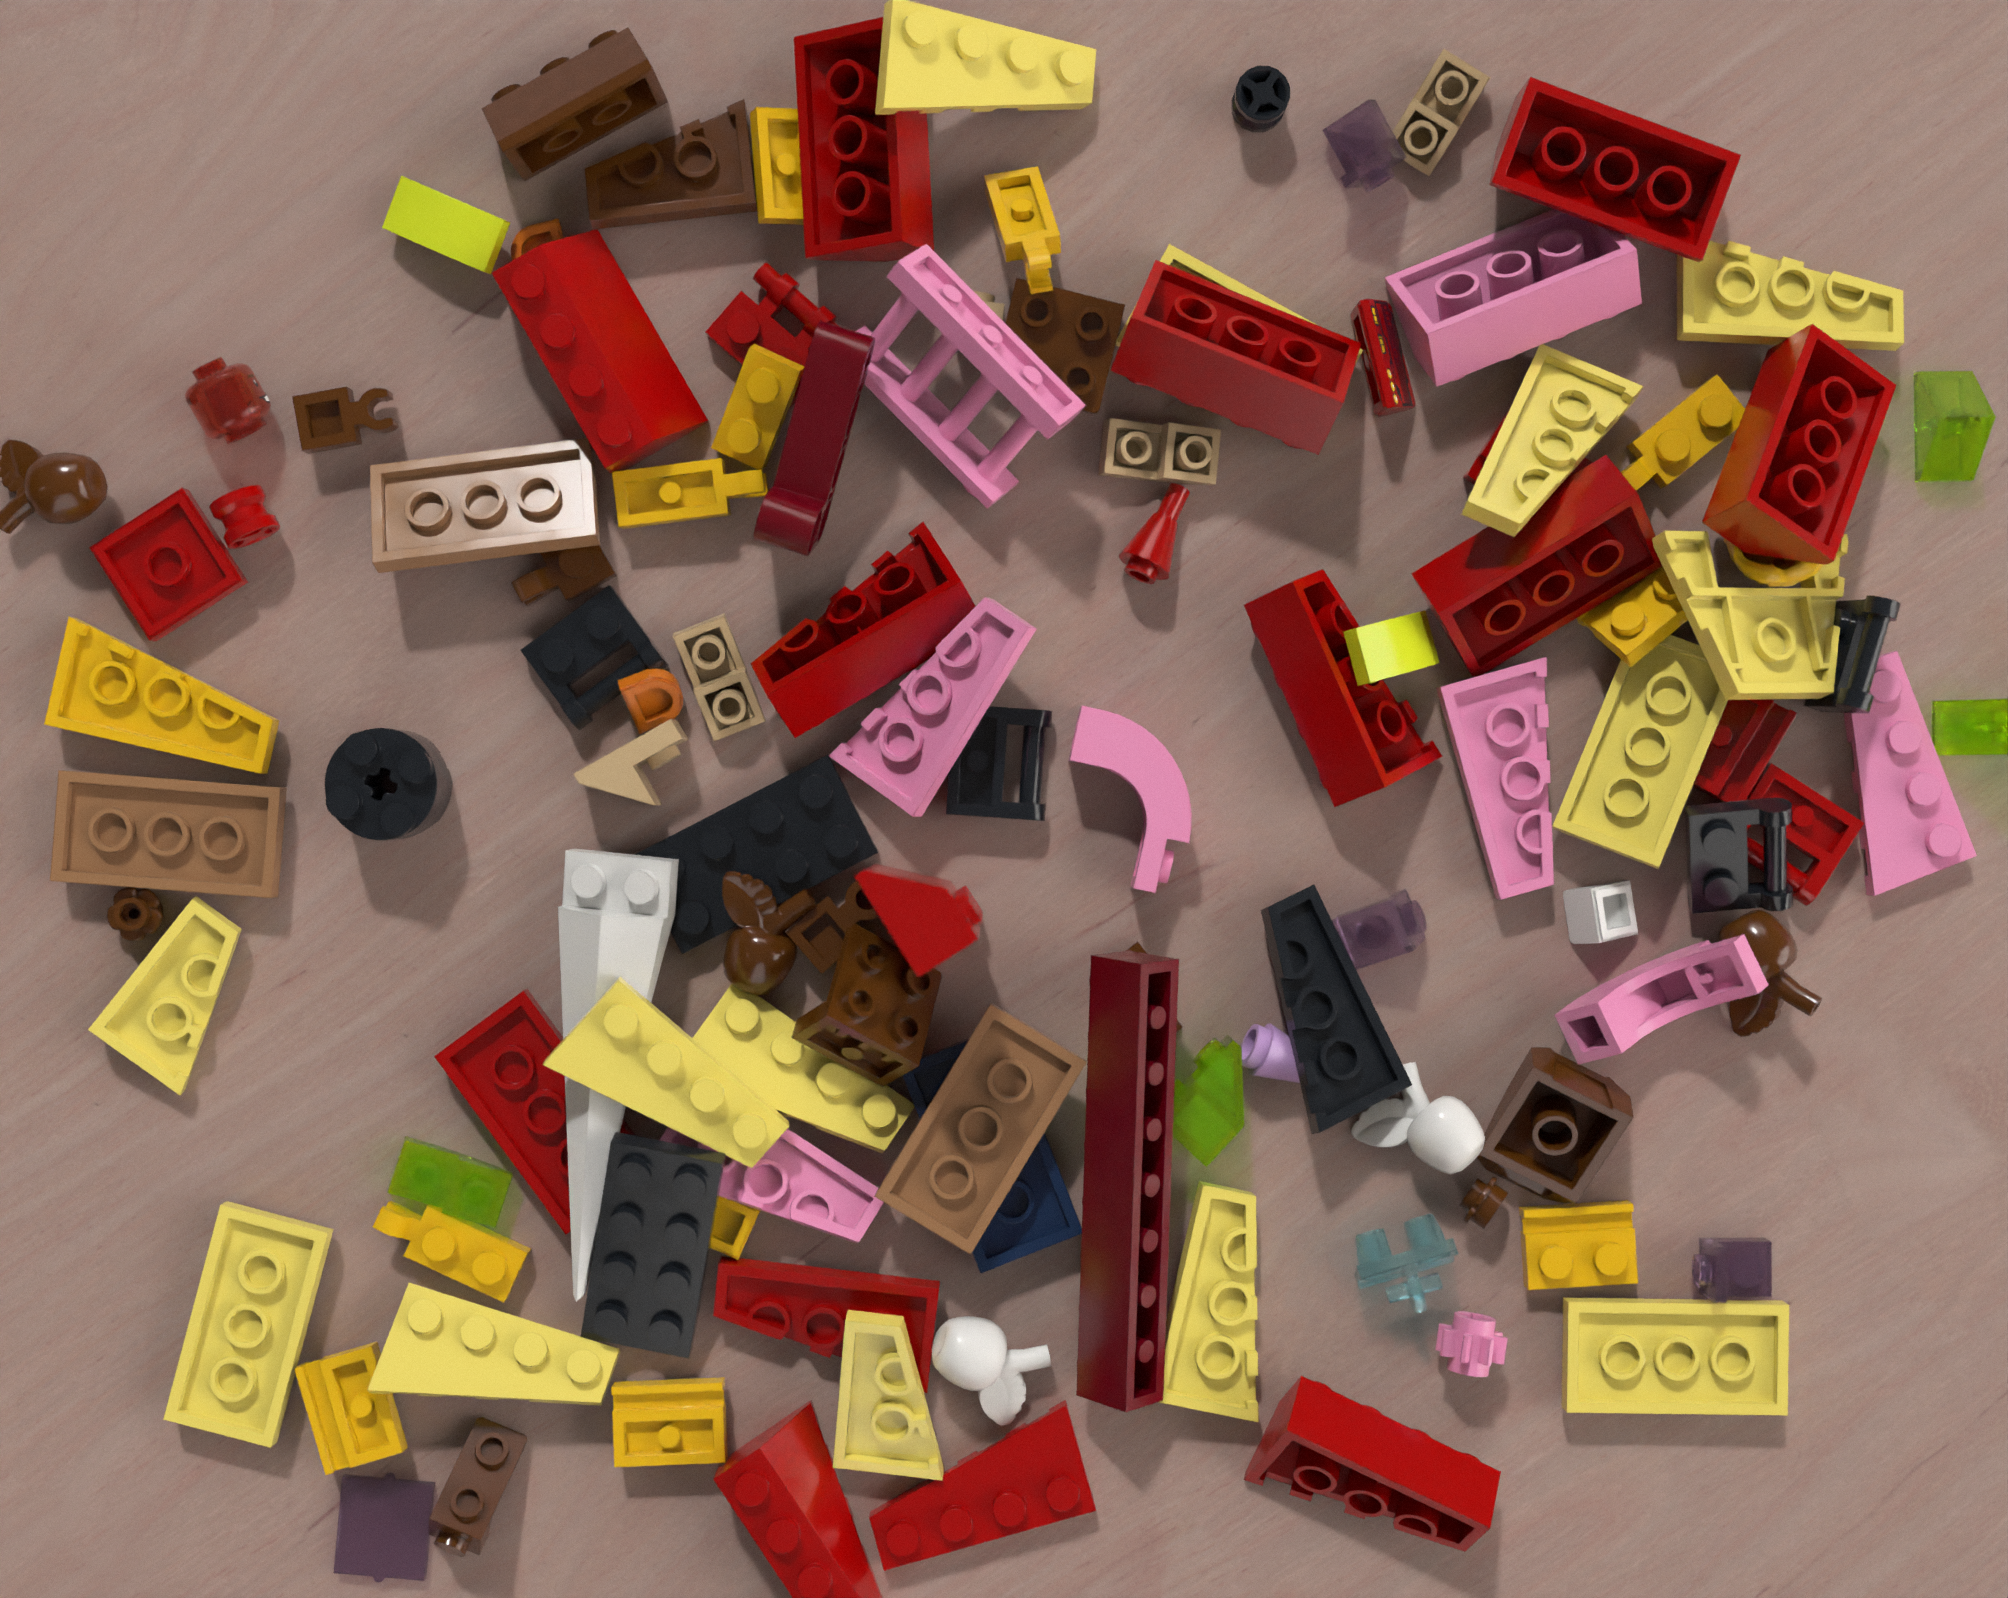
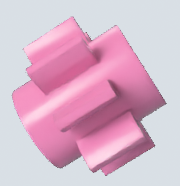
(1471, 1344)

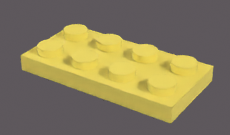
(1644, 753)
(248, 1324)
(1675, 1356)

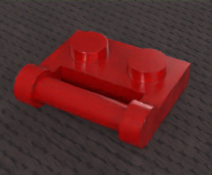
(1817, 830)

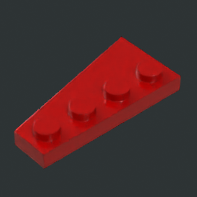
(813, 1303)
(1003, 1490)

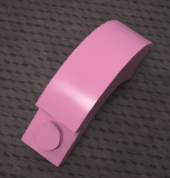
(1147, 766)
(1656, 993)

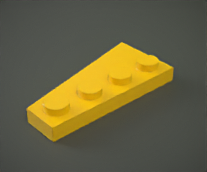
(139, 700)

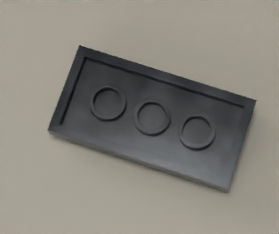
(781, 834)
(652, 1244)

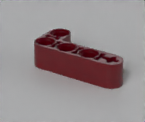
(816, 440)

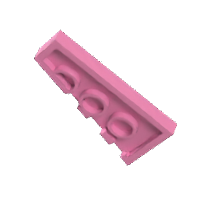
(928, 721)
(1502, 756)

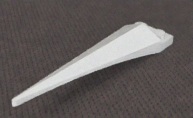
(610, 927)

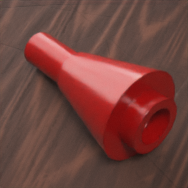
(1151, 549)

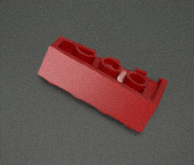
(865, 635)
(1352, 731)
(1374, 1466)
(797, 1510)

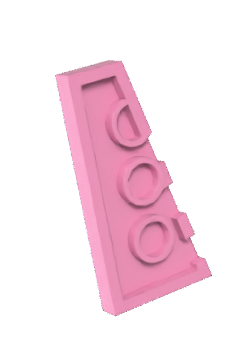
(1901, 787)
(798, 1185)

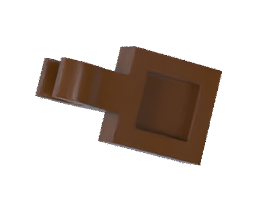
(570, 570)

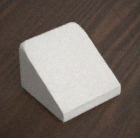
(1600, 912)

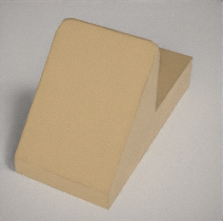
(622, 770)

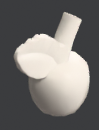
(1438, 1132)
(976, 1358)

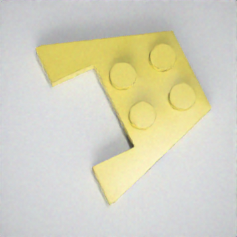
(1757, 638)

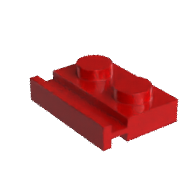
(1742, 747)

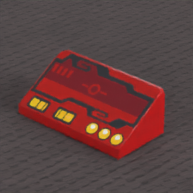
(1382, 357)

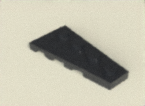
(1332, 1024)

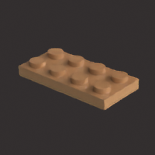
(483, 505)
(168, 834)
(980, 1128)

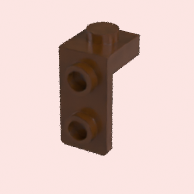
(475, 1487)

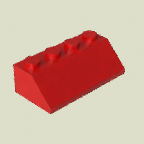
(1613, 169)
(859, 170)
(600, 348)
(1237, 357)
(1800, 450)
(1572, 555)
(922, 914)

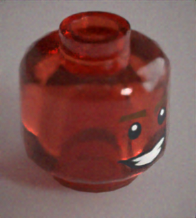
(227, 400)

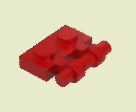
(748, 324)

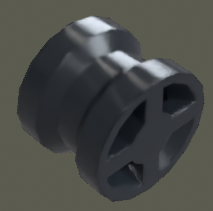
(1265, 87)

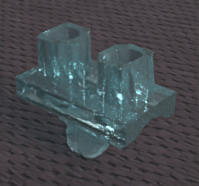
(1427, 1252)

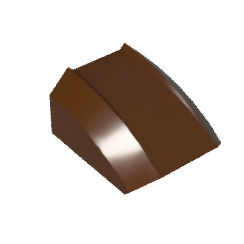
(1555, 1126)

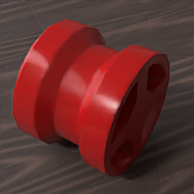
(244, 516)

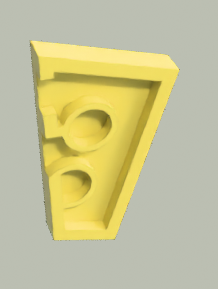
(171, 996)
(882, 1402)

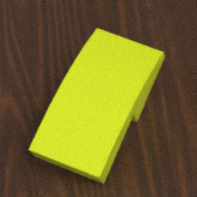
(446, 225)
(1391, 647)

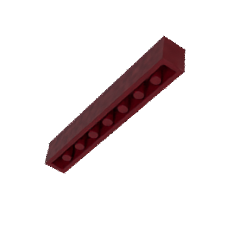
(1127, 1178)

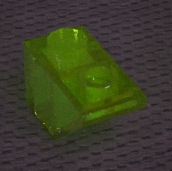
(1210, 1100)

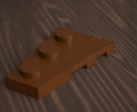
(680, 178)

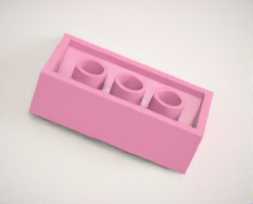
(1513, 292)

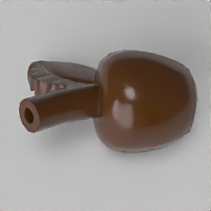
(54, 485)
(759, 949)
(1774, 952)

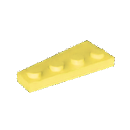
(957, 61)
(1767, 300)
(1546, 434)
(658, 1070)
(796, 1080)
(471, 1350)

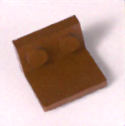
(1070, 335)
(873, 1010)

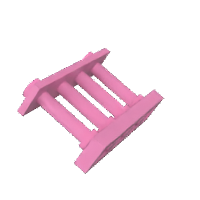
(992, 348)

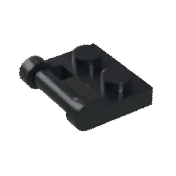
(1861, 639)
(583, 643)
(978, 773)
(1720, 857)

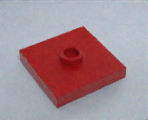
(168, 564)

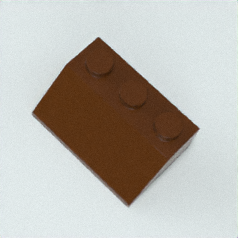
(574, 103)

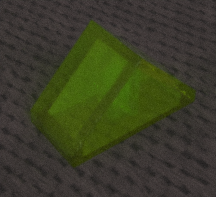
(1949, 425)
(1970, 727)

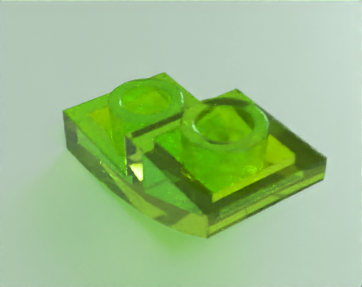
(450, 1181)

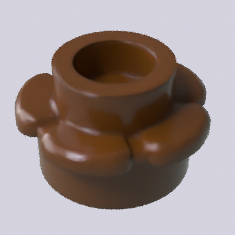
(149, 910)
(1483, 1201)

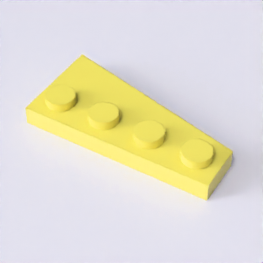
(1214, 1308)

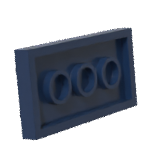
(1037, 1205)

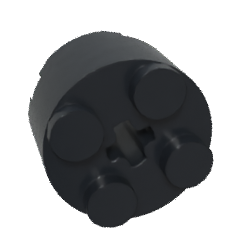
(361, 802)

